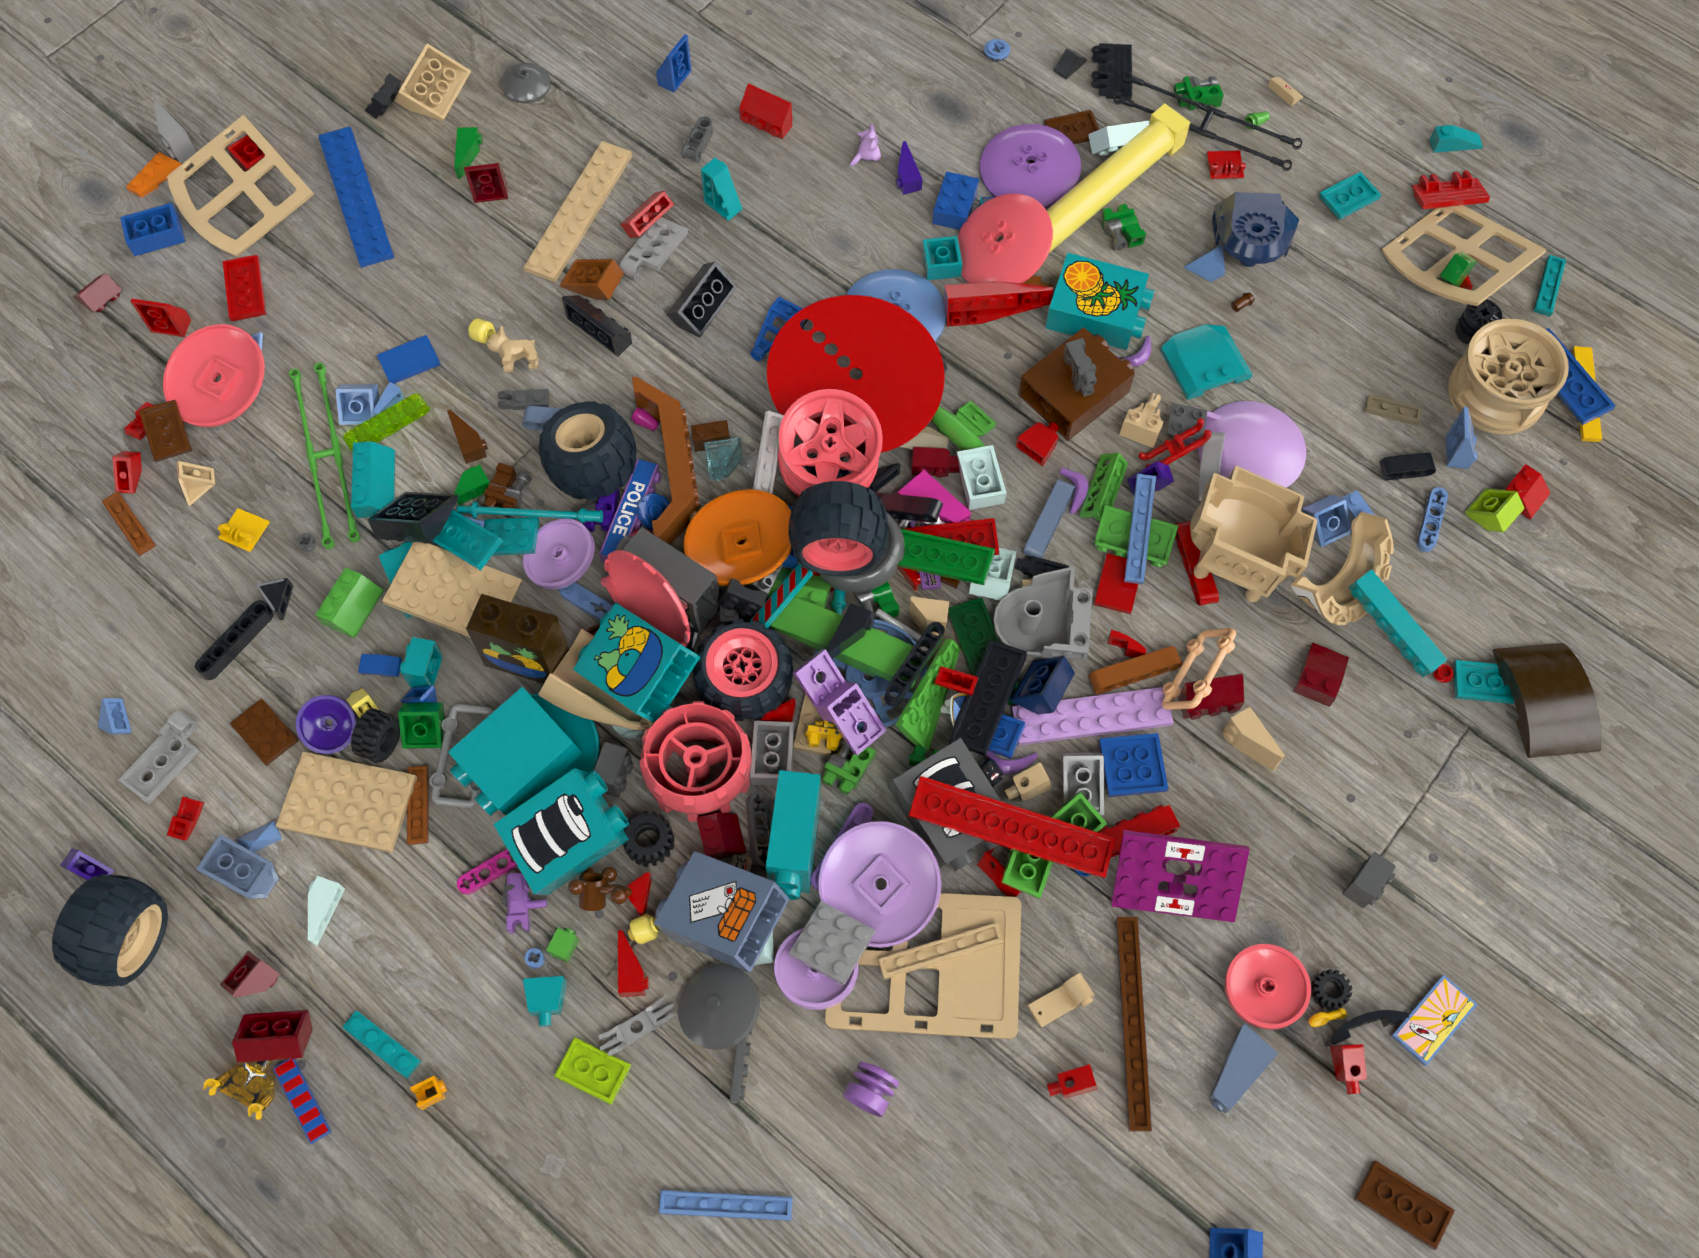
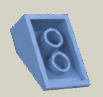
(1461, 442)

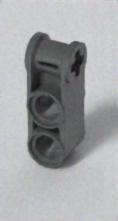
(698, 139)

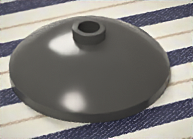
(525, 83)

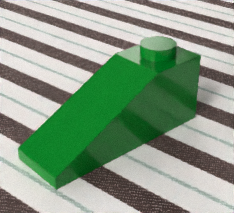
(467, 148)

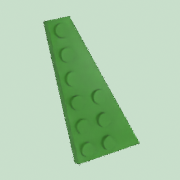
(924, 708)

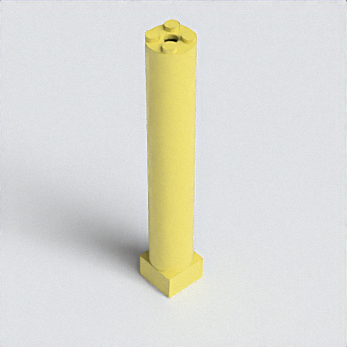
(1163, 135)

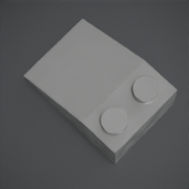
(173, 136)
(1086, 775)

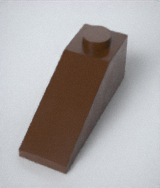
(468, 439)

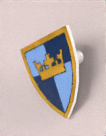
(954, 706)

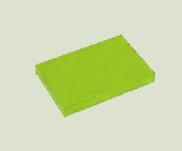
(592, 1071)

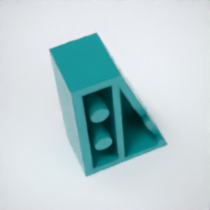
(719, 189)

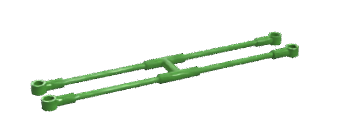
(312, 456)

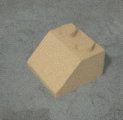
(925, 611)

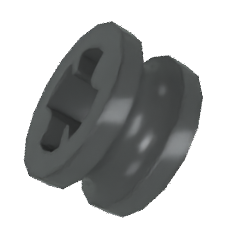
(309, 547)

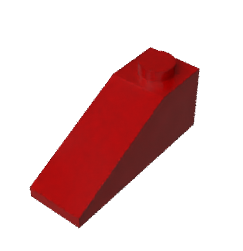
(630, 973)

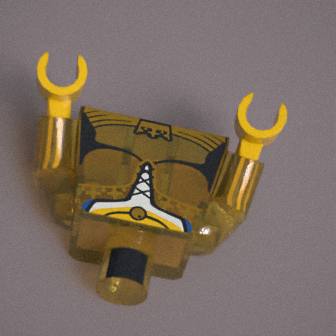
(247, 1085)

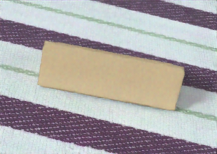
(1284, 90)

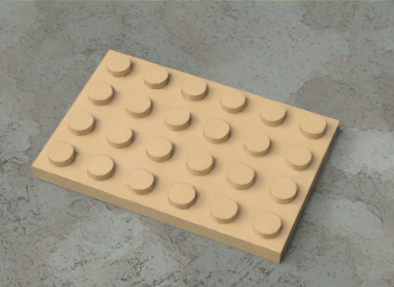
(444, 587)
(347, 802)

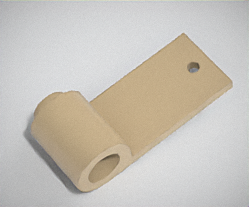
(1062, 1000)

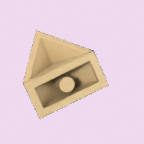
(194, 480)

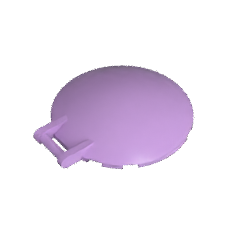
(1258, 441)

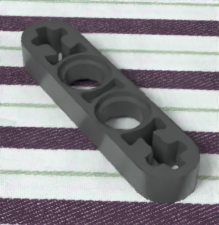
(754, 829)

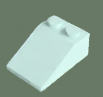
(1112, 137)
(981, 477)
(998, 578)

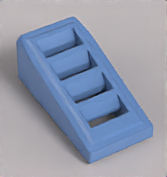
(390, 396)

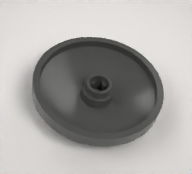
(718, 1007)

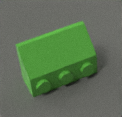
(814, 591)
(349, 603)

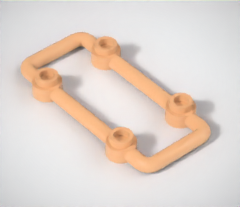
(1201, 687)

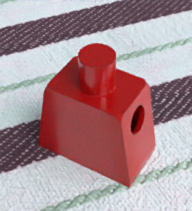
(1038, 442)
(1349, 1065)
(1083, 1080)

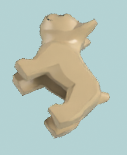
(513, 350)

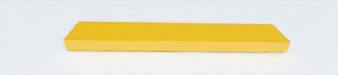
(1592, 430)

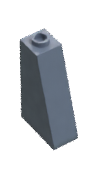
(1243, 1065)

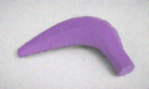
(1142, 355)
(1080, 490)
(1012, 766)

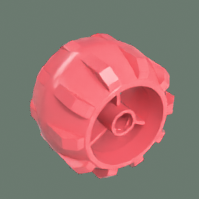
(690, 724)

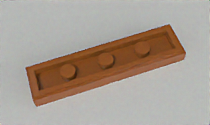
(128, 523)
(418, 807)

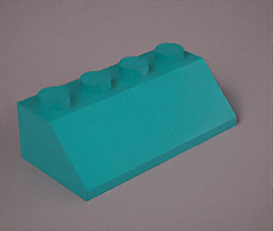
(372, 478)

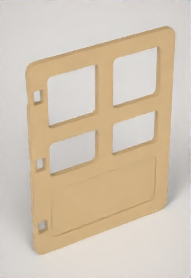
(972, 987)

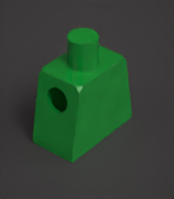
(1457, 269)

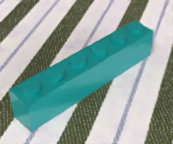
(1397, 623)

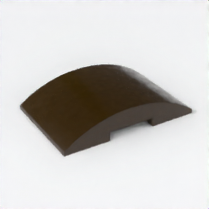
(1551, 699)

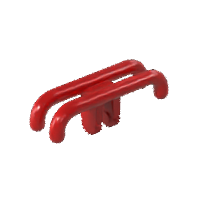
(1176, 445)

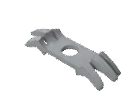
(624, 1031)

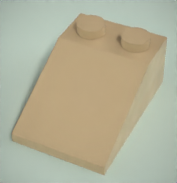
(1251, 738)

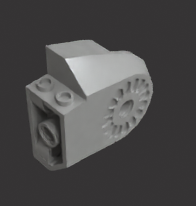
(1047, 617)

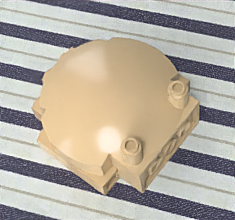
(1251, 532)

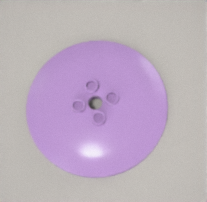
(890, 853)

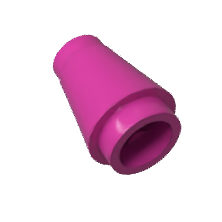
(644, 419)

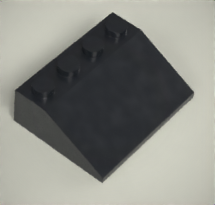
(413, 517)

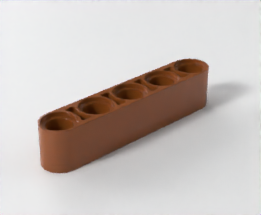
(1135, 670)

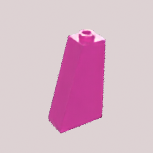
(926, 486)

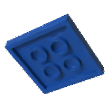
(1133, 765)

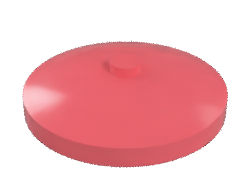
(1267, 986)

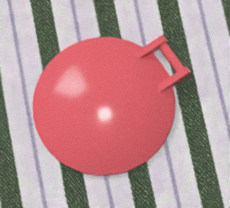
(646, 594)

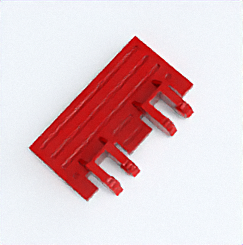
(1461, 191)

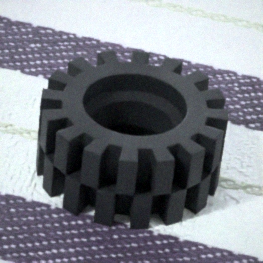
(1342, 984)

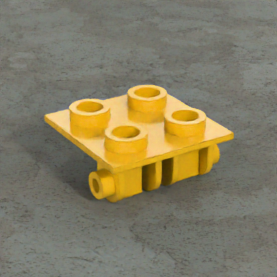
(243, 530)

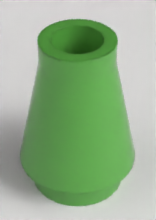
(1257, 118)

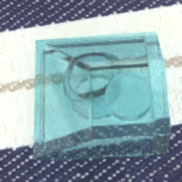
(723, 457)

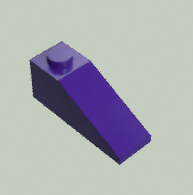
(909, 177)

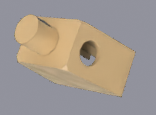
(1035, 778)

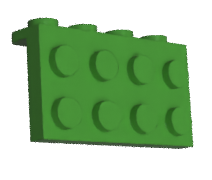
(1115, 533)

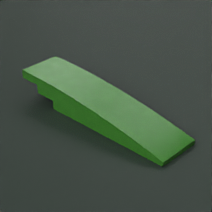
(815, 626)

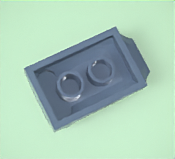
(239, 869)

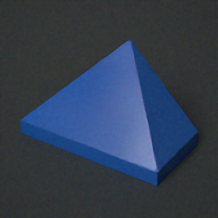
(420, 694)

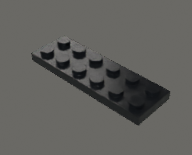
(992, 692)

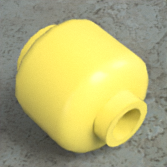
(480, 330)
(643, 929)

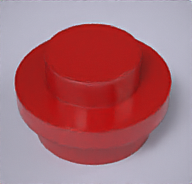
(1443, 673)

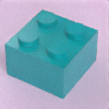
(942, 258)
(421, 662)

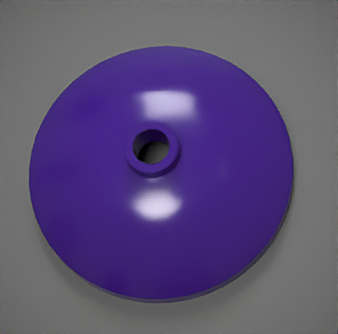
(313, 726)

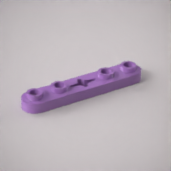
(861, 814)

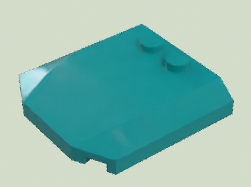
(1204, 359)

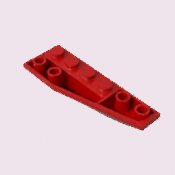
(991, 301)

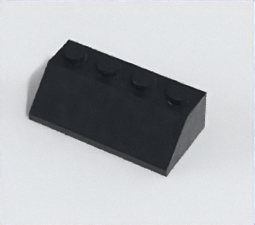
(702, 299)
(597, 324)

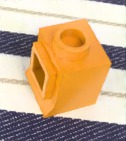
(421, 1088)

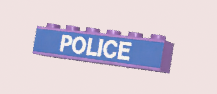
(626, 518)

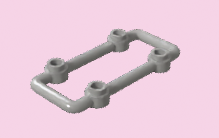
(438, 780)

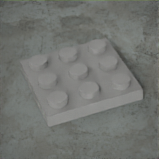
(832, 943)

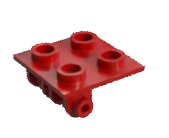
(1226, 164)

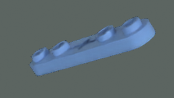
(584, 599)

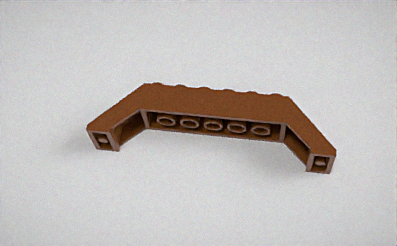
(678, 458)

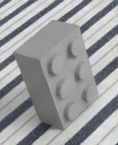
(771, 751)

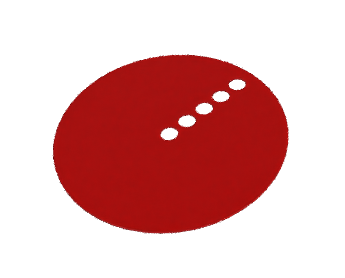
(890, 347)

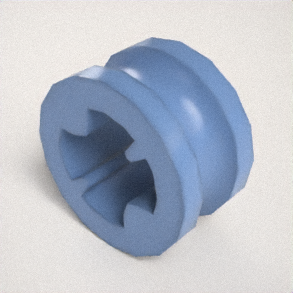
(537, 952)

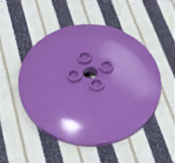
(1047, 180)

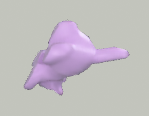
(868, 147)

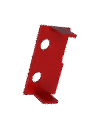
(996, 874)

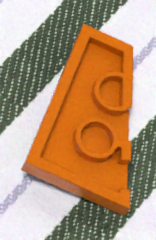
(152, 175)

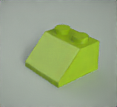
(1495, 509)

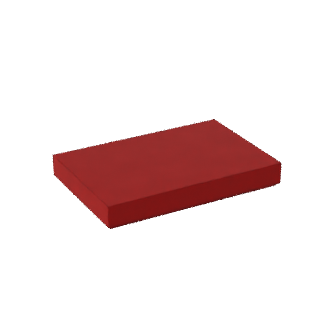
(1112, 590)

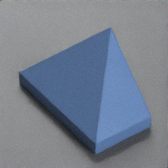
(113, 716)
(260, 837)

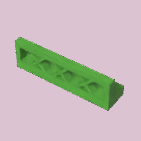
(1108, 485)

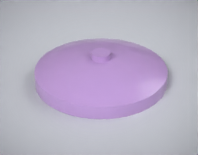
(561, 554)
(805, 985)

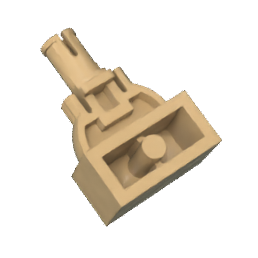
(1143, 424)

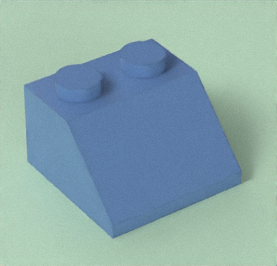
(356, 402)
(1332, 519)

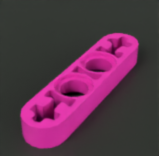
(495, 872)

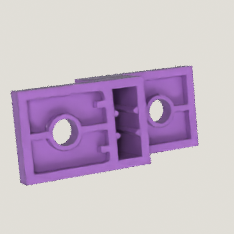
(839, 701)

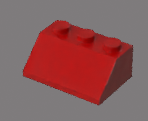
(766, 111)

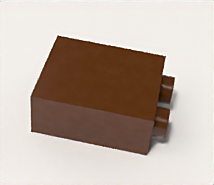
(1051, 393)

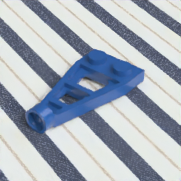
(782, 309)

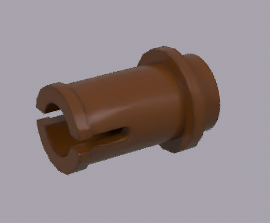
(1246, 299)

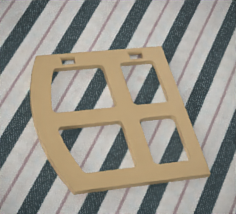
(243, 183)
(1470, 246)

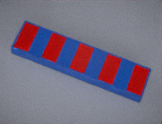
(302, 1100)

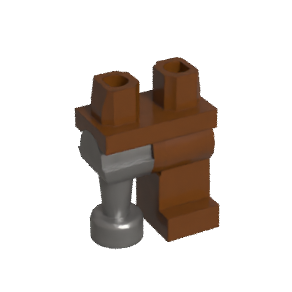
(500, 488)

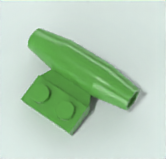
(964, 427)

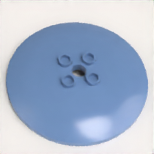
(909, 292)

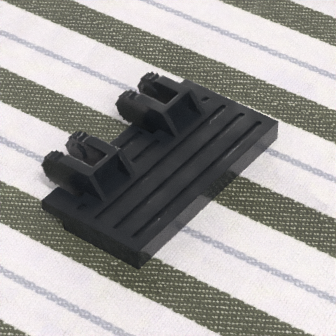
(1113, 63)

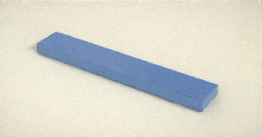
(1140, 529)
(725, 1205)

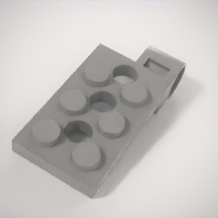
(634, 259)
(175, 731)

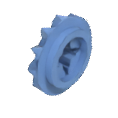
(1000, 45)

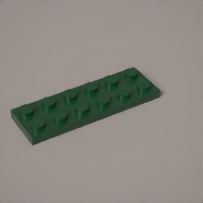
(973, 631)

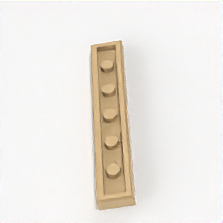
(940, 950)

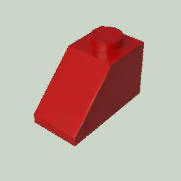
(127, 471)

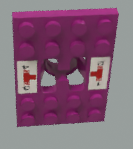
(1144, 866)

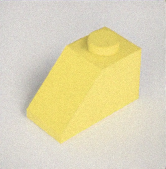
(360, 702)

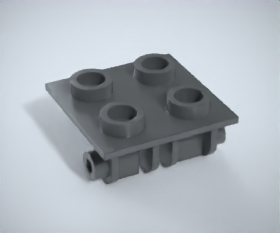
(1183, 418)

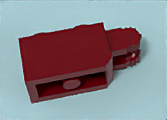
(934, 461)

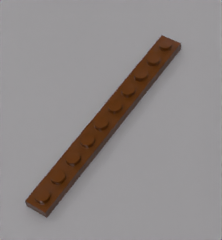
(1133, 1025)

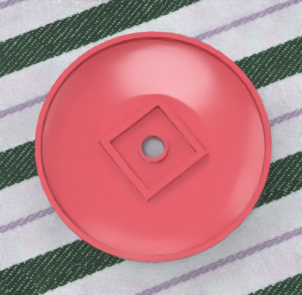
(1021, 251)
(198, 363)

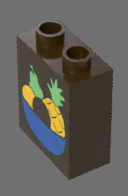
(516, 638)

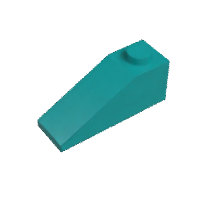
(1454, 138)

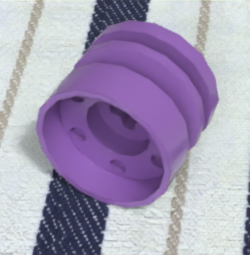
(869, 1092)

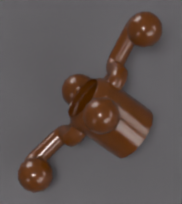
(594, 887)

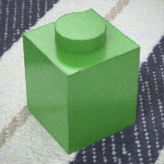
(563, 944)

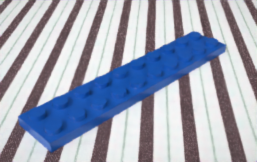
(356, 197)

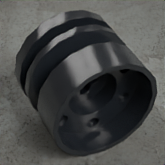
(1476, 317)

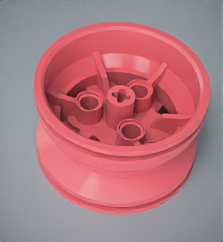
(829, 447)

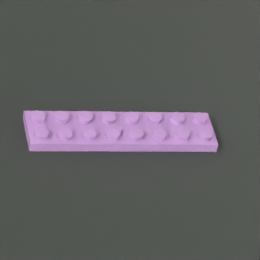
(1095, 716)

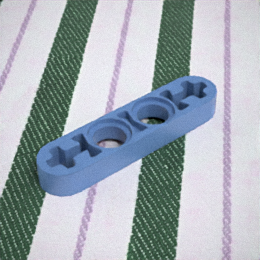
(1432, 519)

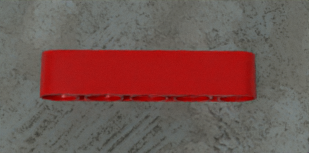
(1205, 588)

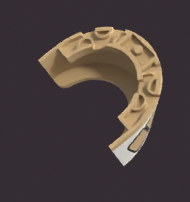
(1369, 550)

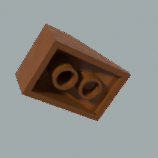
(593, 278)

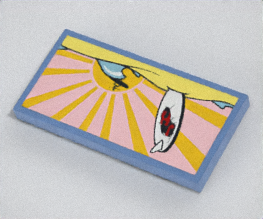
(1434, 1020)

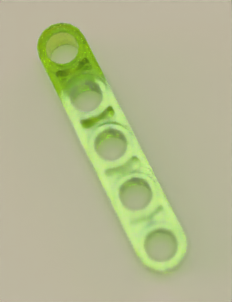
(388, 421)

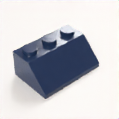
(1044, 685)

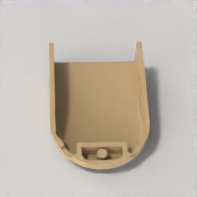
(582, 698)

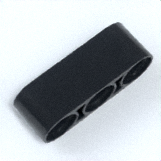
(1407, 466)

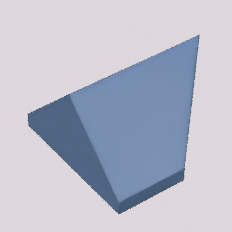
(1209, 265)

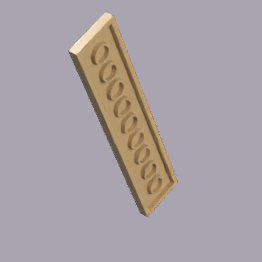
(578, 211)

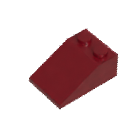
(487, 182)
(1321, 675)

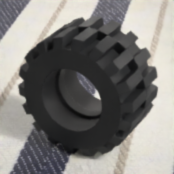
(375, 735)
(656, 852)

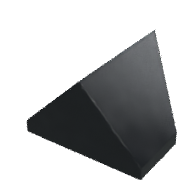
(277, 594)

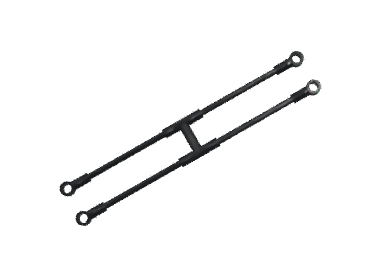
(1210, 112)

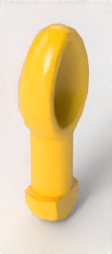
(1322, 1018)

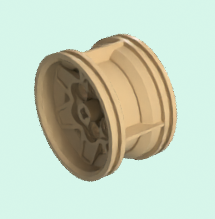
(1500, 374)

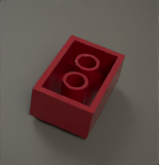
(272, 1036)

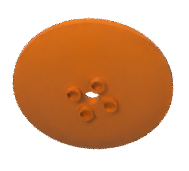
(734, 517)

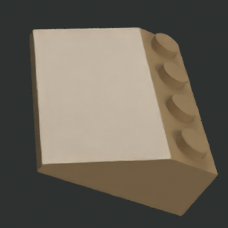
(432, 84)

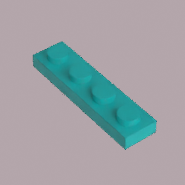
(382, 1044)

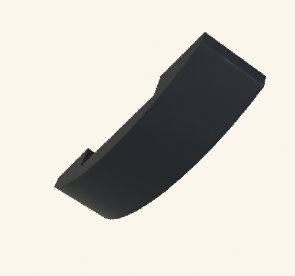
(1387, 1017)

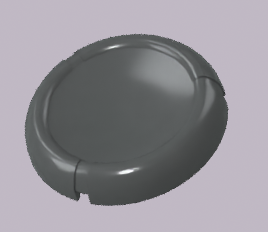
(878, 574)

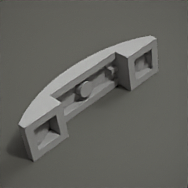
(1211, 459)

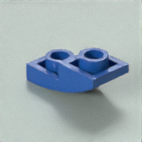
(379, 665)

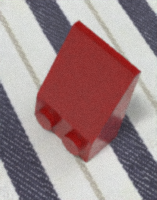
(162, 317)

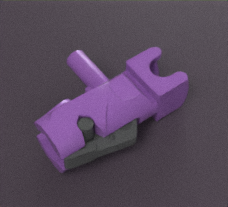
(517, 902)

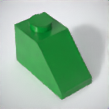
(471, 484)

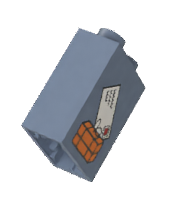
(721, 911)

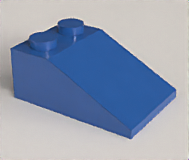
(675, 66)

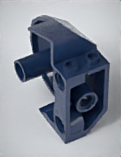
(1254, 227)

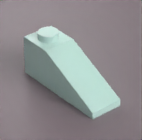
(322, 902)

